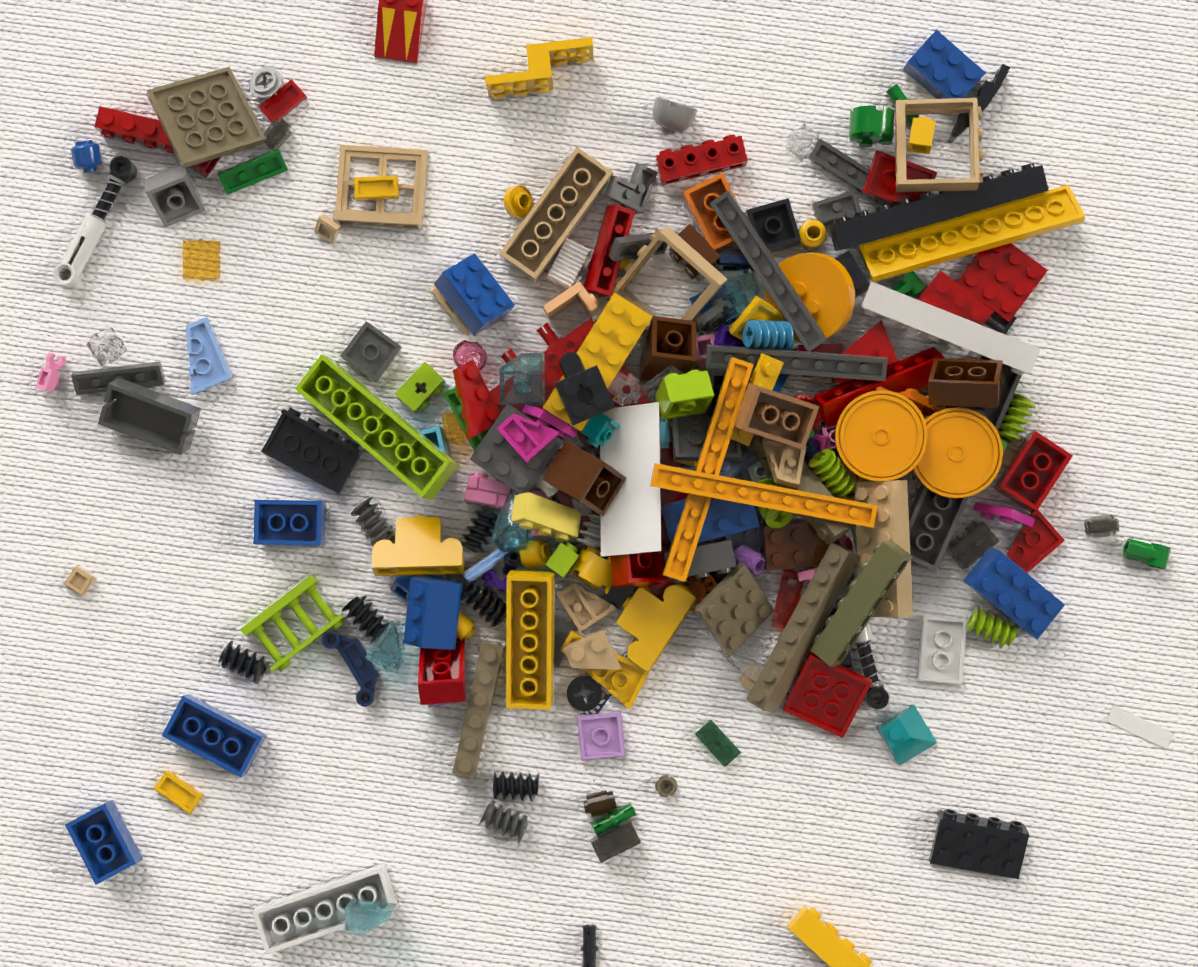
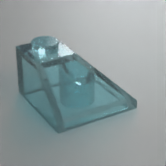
(739, 290)
(523, 380)
(507, 534)
(389, 648)
(366, 915)

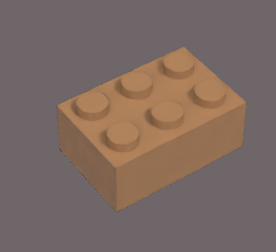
(776, 416)

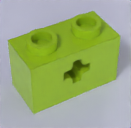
(422, 376)
(563, 559)

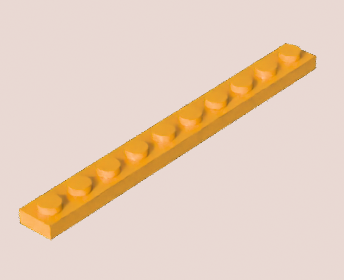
(709, 462)
(763, 495)

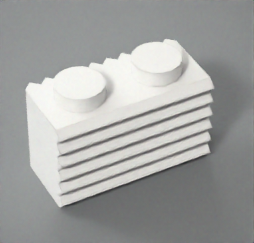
(569, 264)

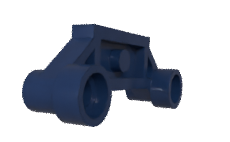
(361, 668)

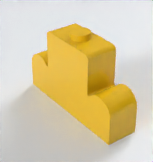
(418, 550)
(654, 621)

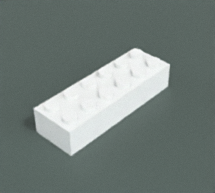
(319, 908)

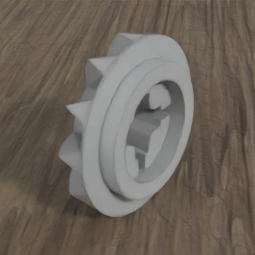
(259, 79)

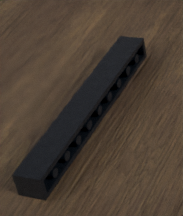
(937, 208)

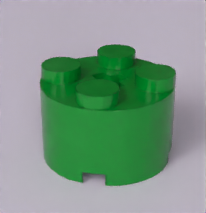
(871, 125)

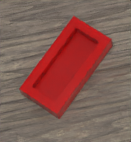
(284, 102)

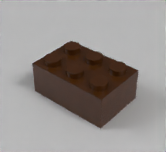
(965, 383)
(791, 546)

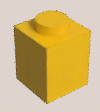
(921, 135)

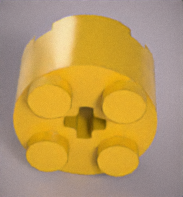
(593, 569)

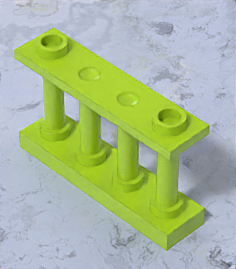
(291, 601)

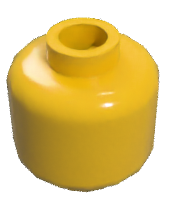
(815, 229)
(535, 555)

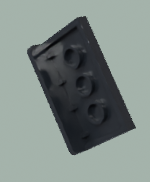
(312, 450)
(979, 844)

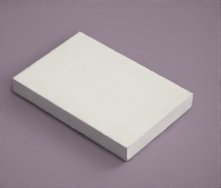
(941, 649)

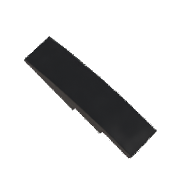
(984, 97)

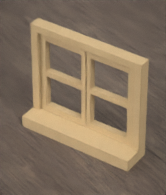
(379, 217)

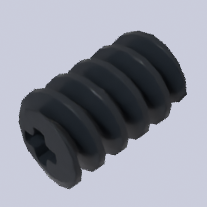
(480, 530)
(486, 600)
(366, 617)
(243, 662)
(515, 786)

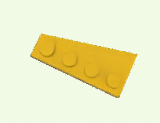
(621, 683)

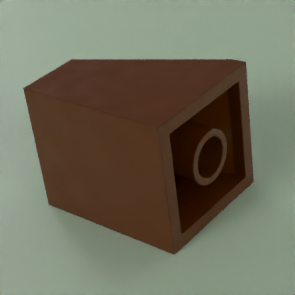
(667, 344)
(584, 478)

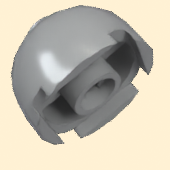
(672, 115)

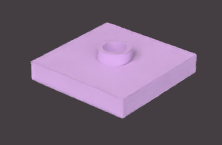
(601, 736)

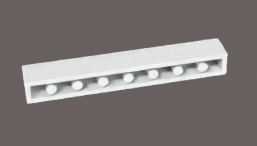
(949, 327)

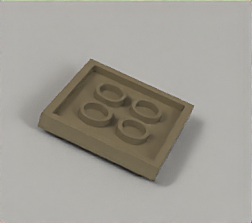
(734, 609)

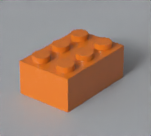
(704, 216)

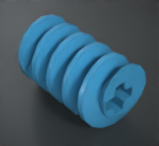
(768, 334)

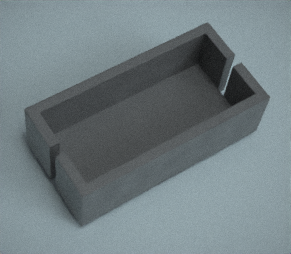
(149, 416)

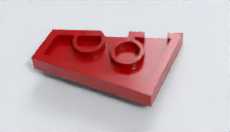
(477, 403)
(1034, 543)

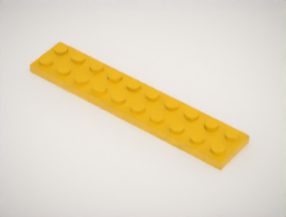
(971, 233)

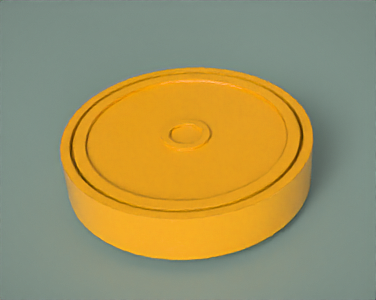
(823, 288)
(881, 435)
(960, 453)

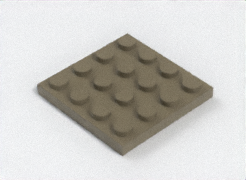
(206, 117)

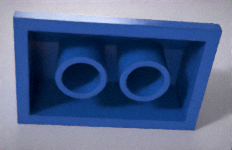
(432, 612)

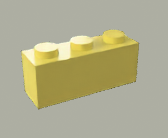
(546, 517)

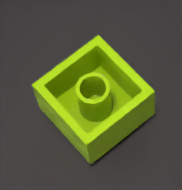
(684, 394)

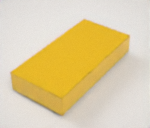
(376, 188)
(178, 792)

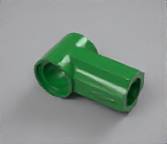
(909, 284)
(1152, 554)

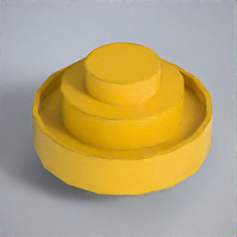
(518, 201)

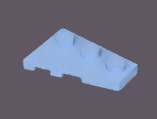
(206, 358)

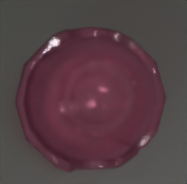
(467, 351)

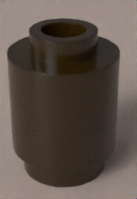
(599, 803)

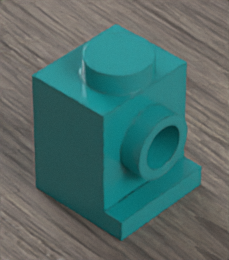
(599, 430)

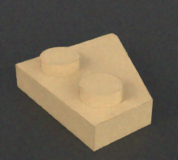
(784, 462)
(583, 606)
(592, 652)

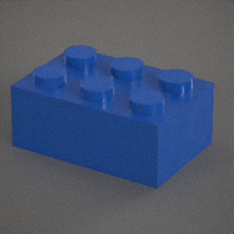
(943, 68)
(474, 294)
(289, 522)
(104, 842)

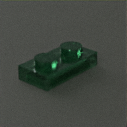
(717, 743)

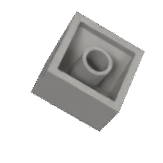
(174, 195)

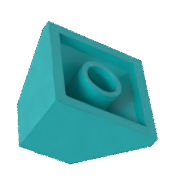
(906, 735)

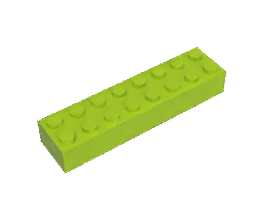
(377, 427)

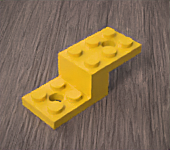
(539, 76)

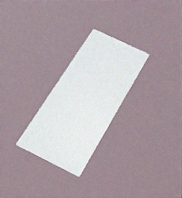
(634, 515)

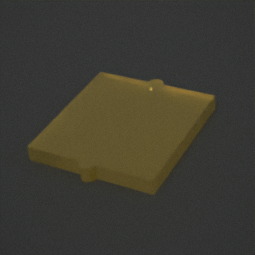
(201, 259)

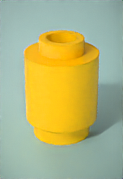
(465, 627)

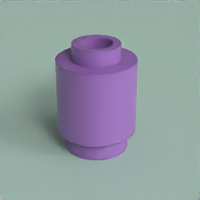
(753, 560)

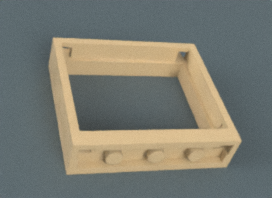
(938, 106)
(684, 251)

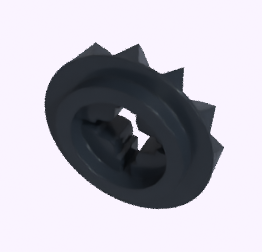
(576, 686)

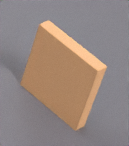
(563, 300)

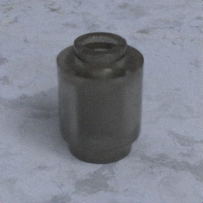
(277, 134)
(1101, 526)

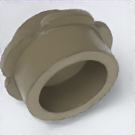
(665, 792)

